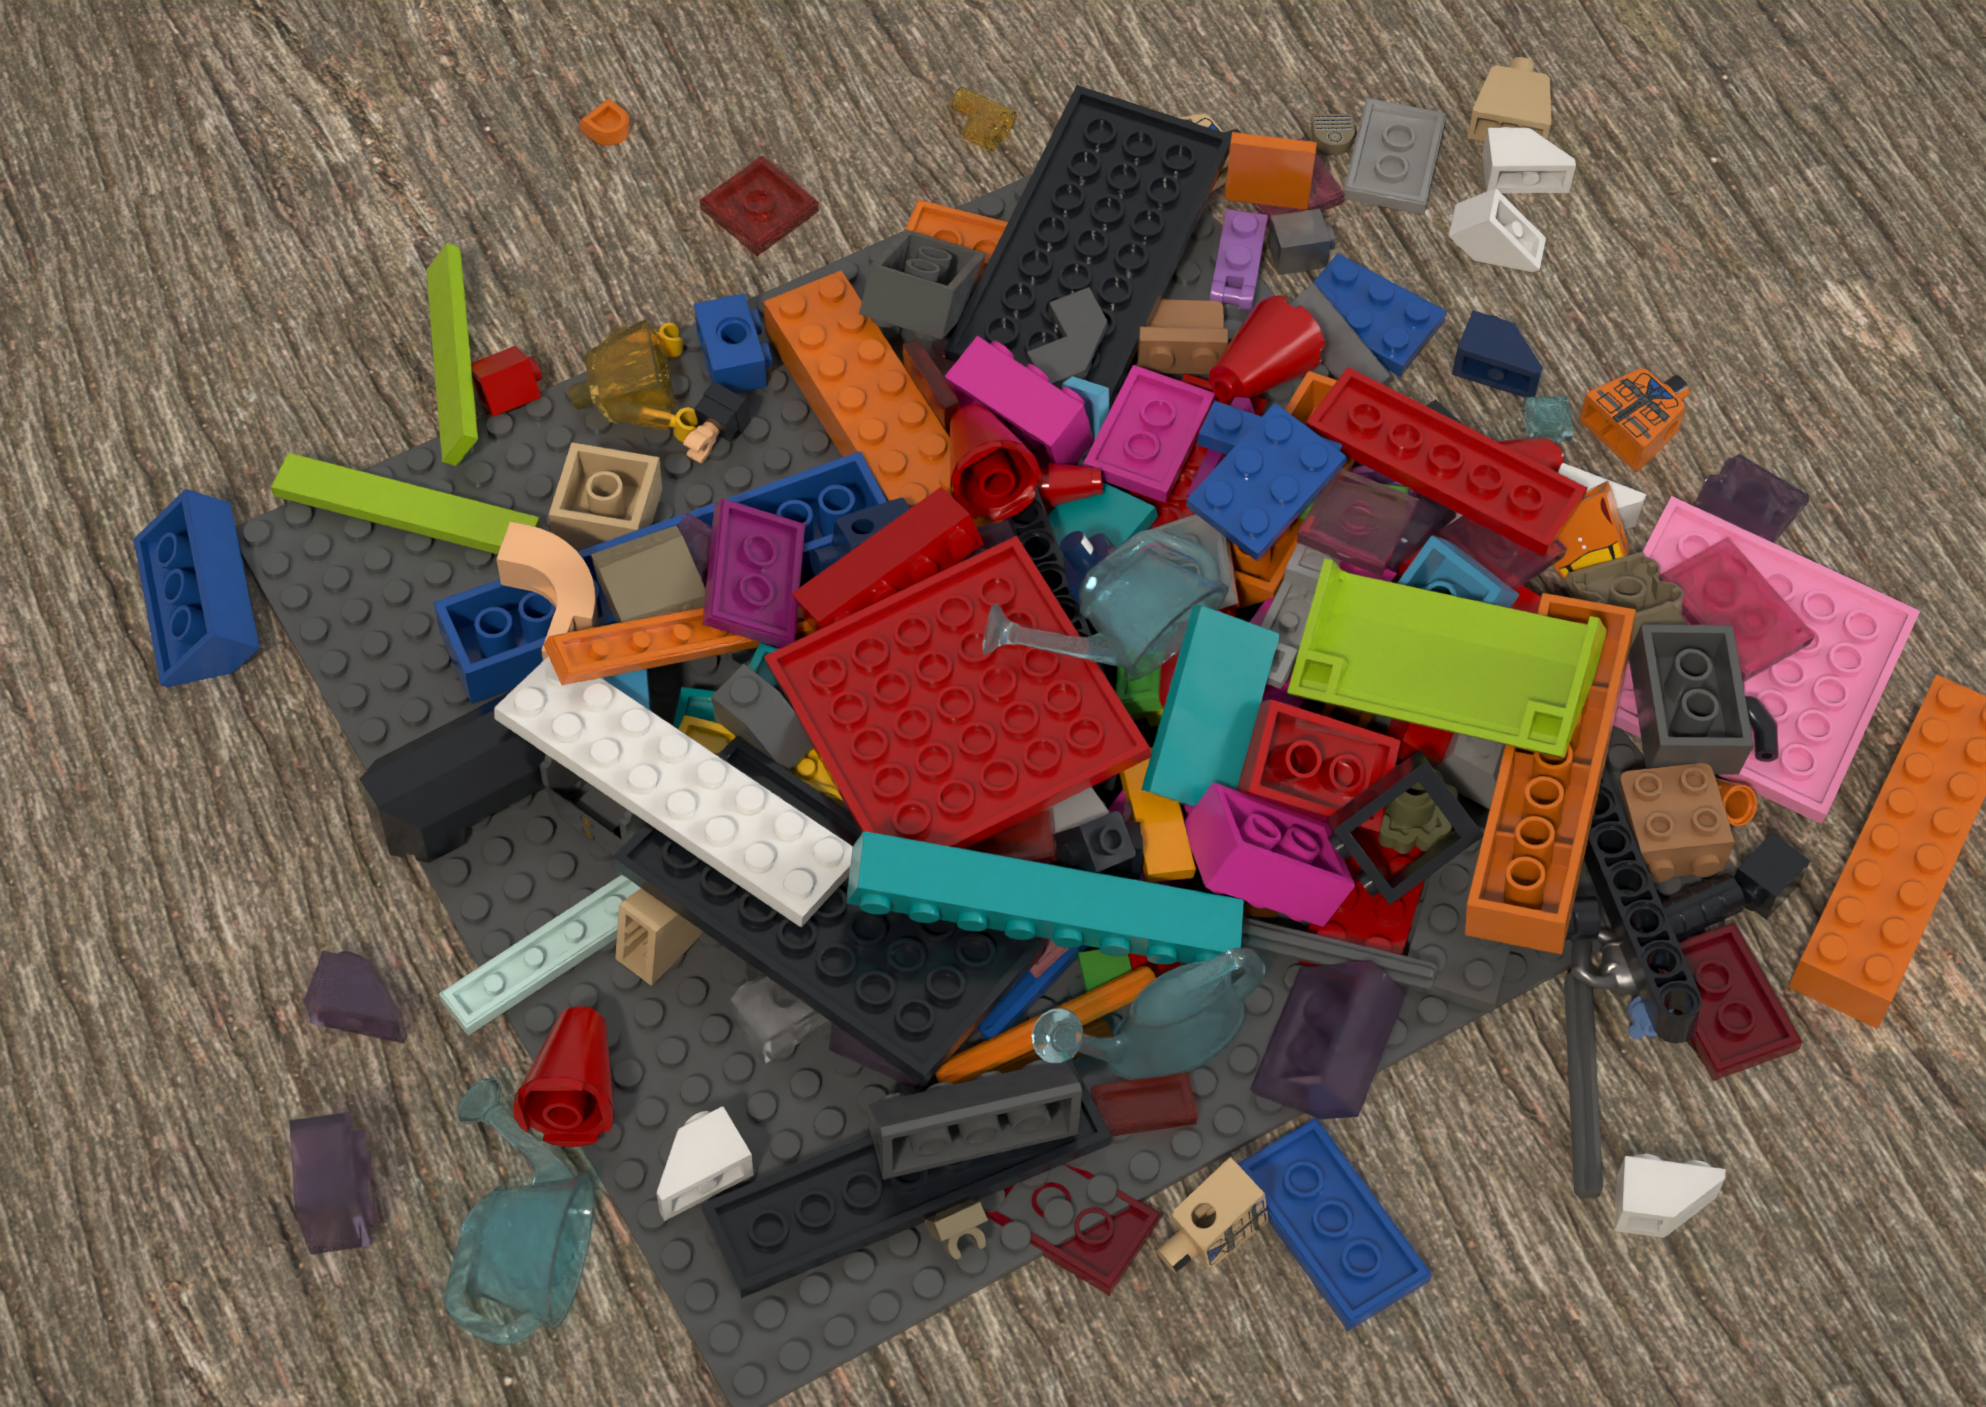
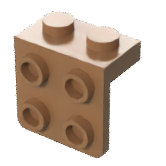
(1183, 337)
(1677, 820)

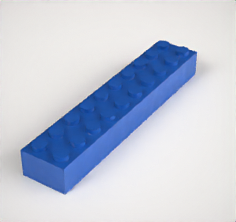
(500, 629)

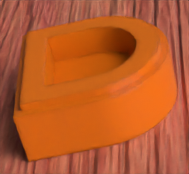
(606, 124)

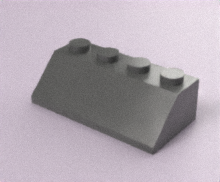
(975, 1117)

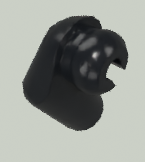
(1764, 729)

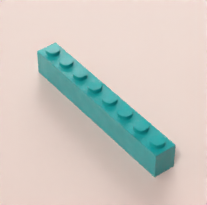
(1040, 901)

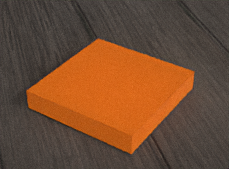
(1270, 170)

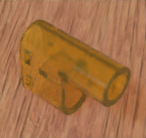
(985, 118)

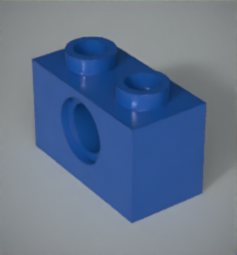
(731, 343)

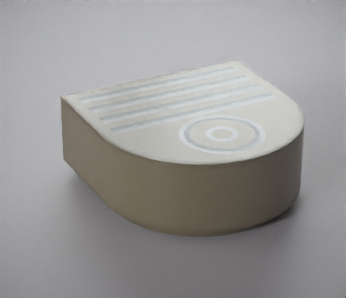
(1333, 132)

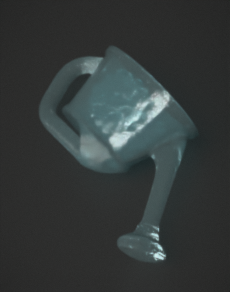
(1133, 603)
(1171, 1024)
(520, 1241)

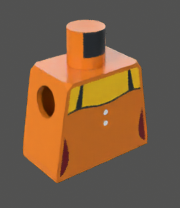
(1593, 532)

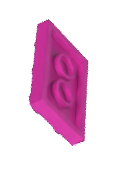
(1149, 433)

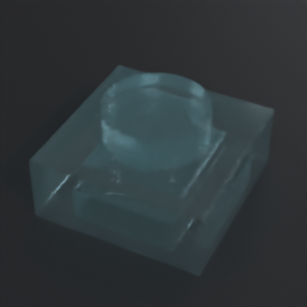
(1548, 418)

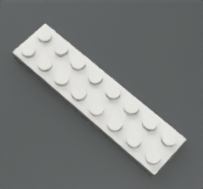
(680, 789)

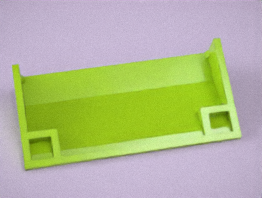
(1446, 661)

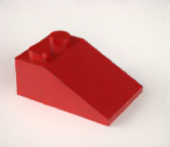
(1314, 762)

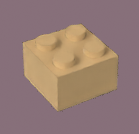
(604, 495)

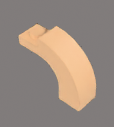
(553, 568)

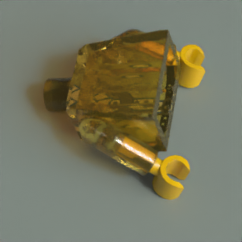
(633, 379)

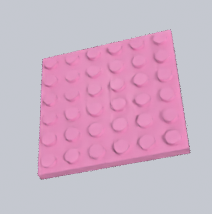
(1815, 695)

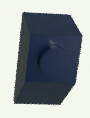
(1497, 356)

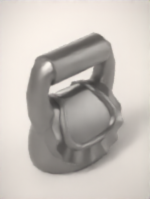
(1614, 969)

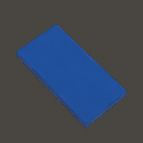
(1334, 1225)

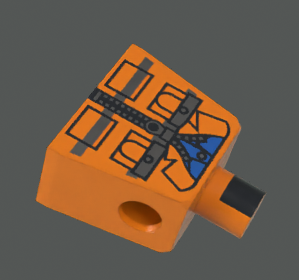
(1636, 414)

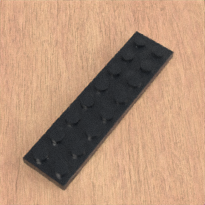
(845, 1204)

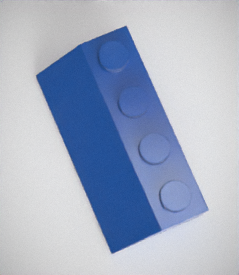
(195, 590)

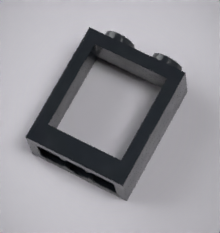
(1378, 796)

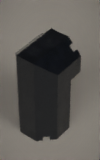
(447, 781)

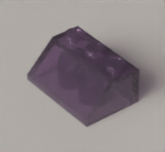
(1329, 1039)

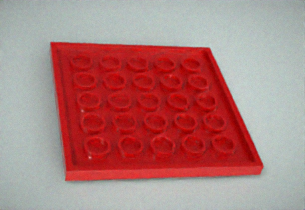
(937, 734)

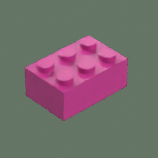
(1022, 398)
(1267, 855)

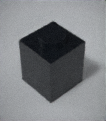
(1770, 875)

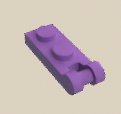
(1238, 258)

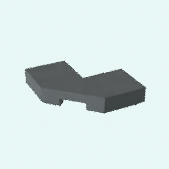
(1082, 328)

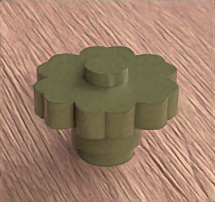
(1414, 821)

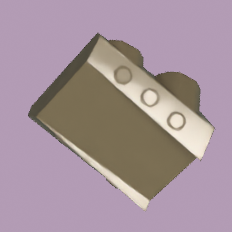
(649, 576)
(1631, 584)

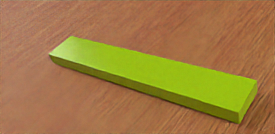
(451, 355)
(396, 503)

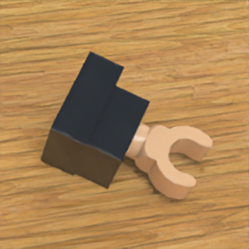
(719, 414)

